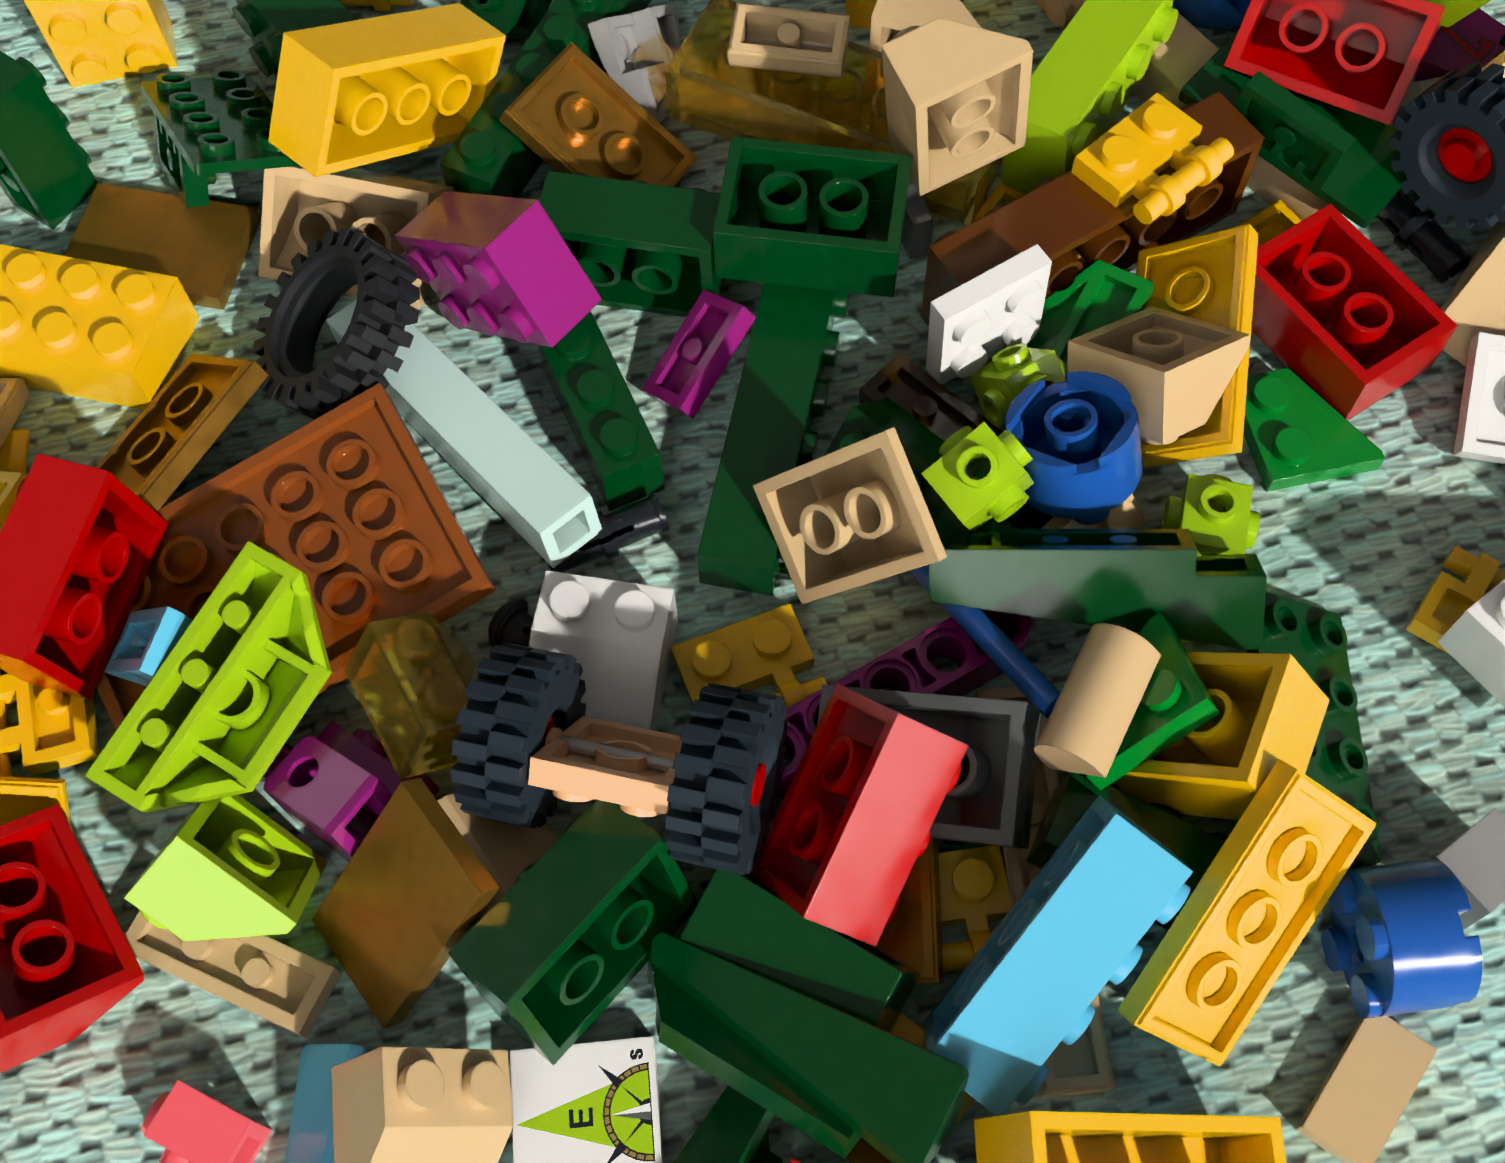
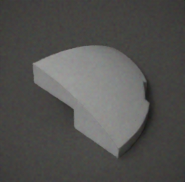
(637, 52)

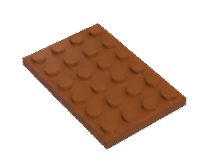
(341, 505)

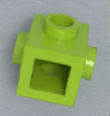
(1010, 374)
(962, 461)
(1215, 514)

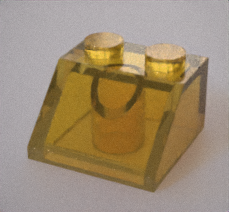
(411, 685)

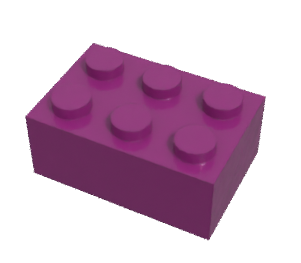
(498, 267)

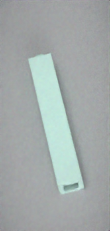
(487, 447)

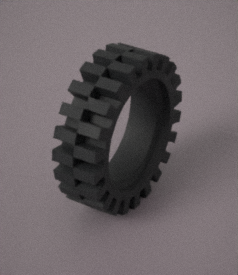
(303, 306)

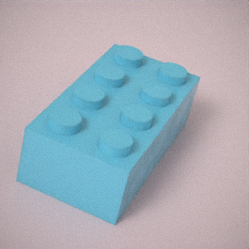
(1055, 955)

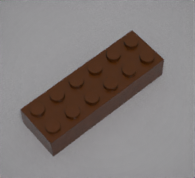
(1071, 215)

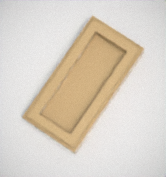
(1366, 1090)

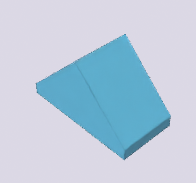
(146, 643)

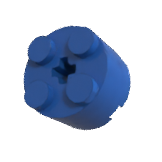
(1080, 445)
(1402, 939)

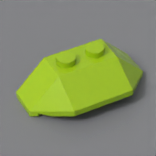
(222, 692)

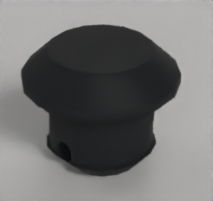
(511, 624)

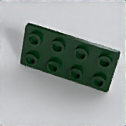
(210, 129)
(1312, 142)
(1319, 646)

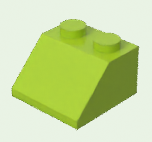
(227, 875)

